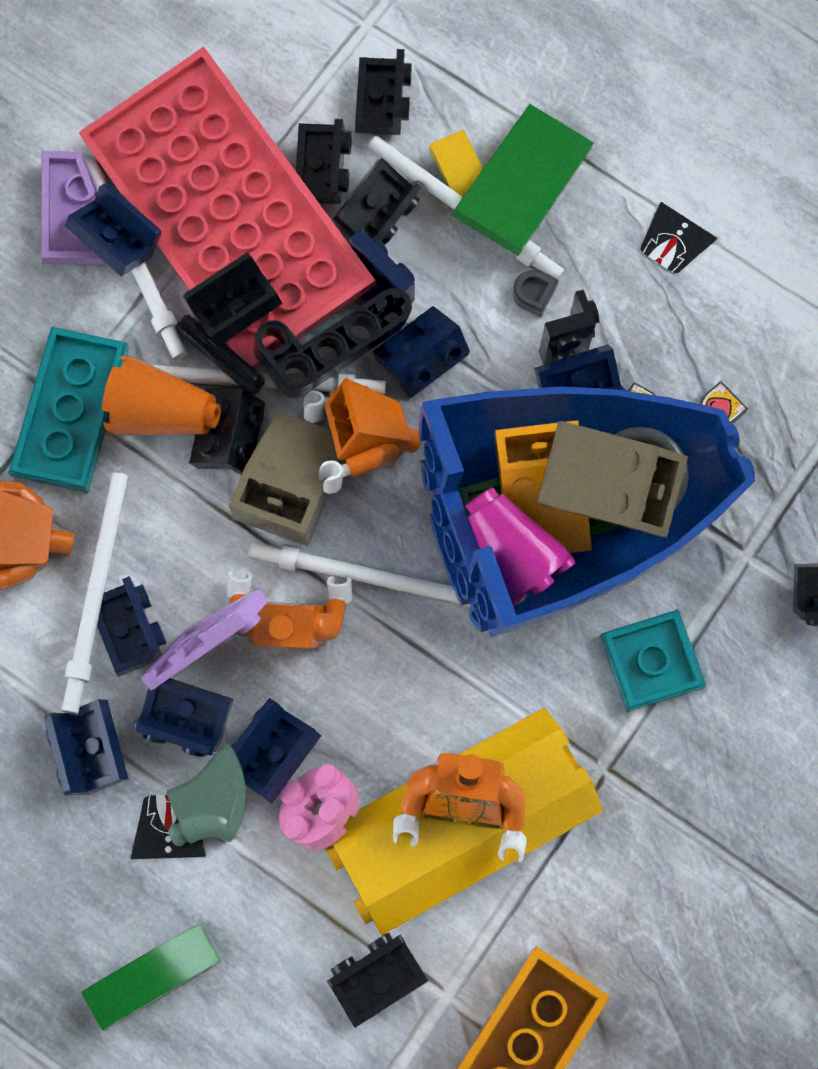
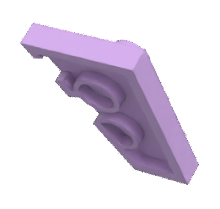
(63, 191)
(206, 635)

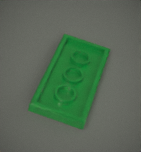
(523, 179)

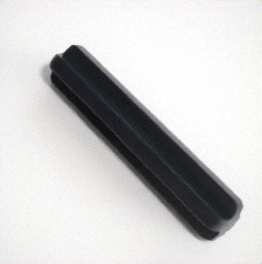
(221, 356)

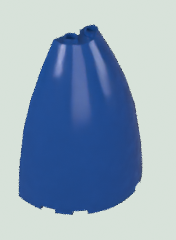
(462, 453)

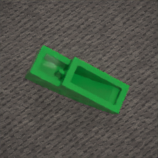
(150, 977)

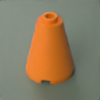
(155, 402)

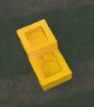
(456, 161)

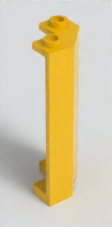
(450, 856)

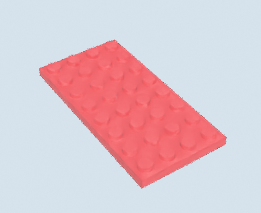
(223, 189)

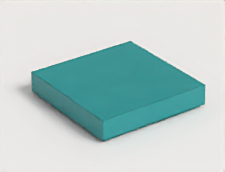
(652, 660)

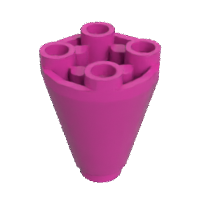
(519, 543)

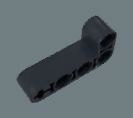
(337, 336)

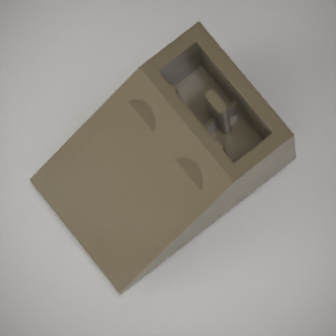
(612, 479)
(282, 481)

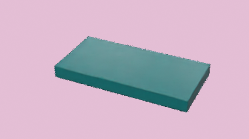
(65, 411)

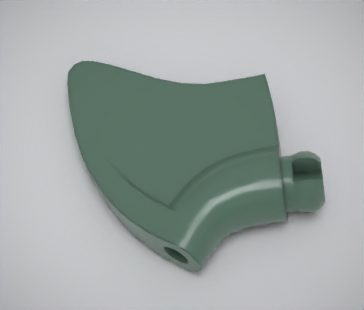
(210, 802)

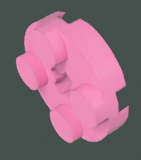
(301, 798)

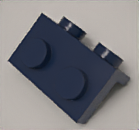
(115, 230)
(382, 268)
(423, 350)
(587, 370)
(127, 630)
(184, 717)
(86, 749)
(273, 749)

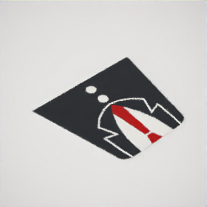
(674, 239)
(152, 832)

